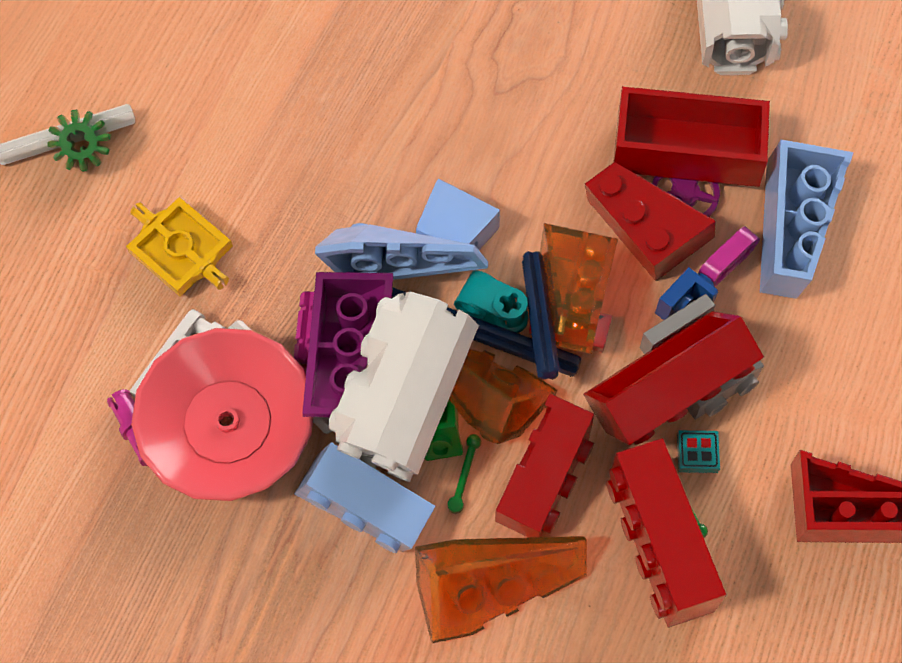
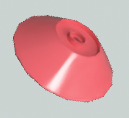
(200, 384)

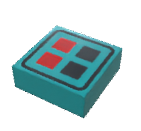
(698, 451)

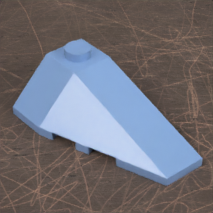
(403, 253)

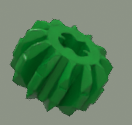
(67, 145)

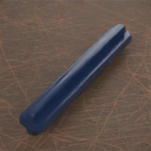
(540, 316)

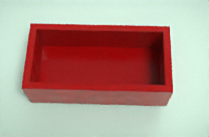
(692, 136)
(674, 377)
(665, 534)

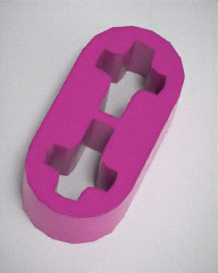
(730, 255)

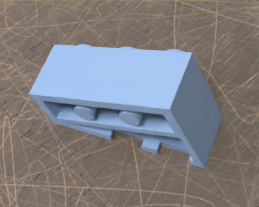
(365, 499)

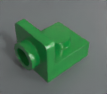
(446, 440)

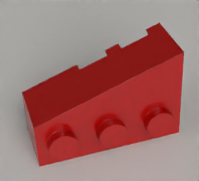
(648, 219)
(546, 469)
(844, 503)

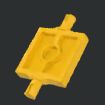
(179, 246)

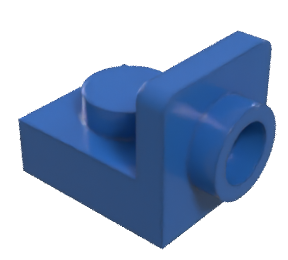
(684, 291)

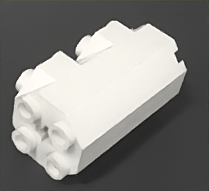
(740, 34)
(410, 374)

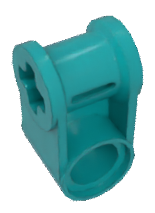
(493, 302)

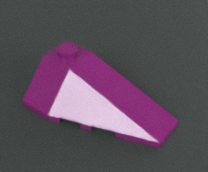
(340, 320)

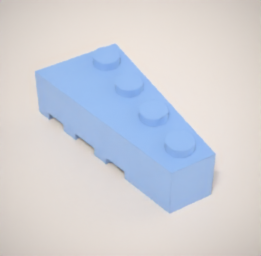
(797, 212)

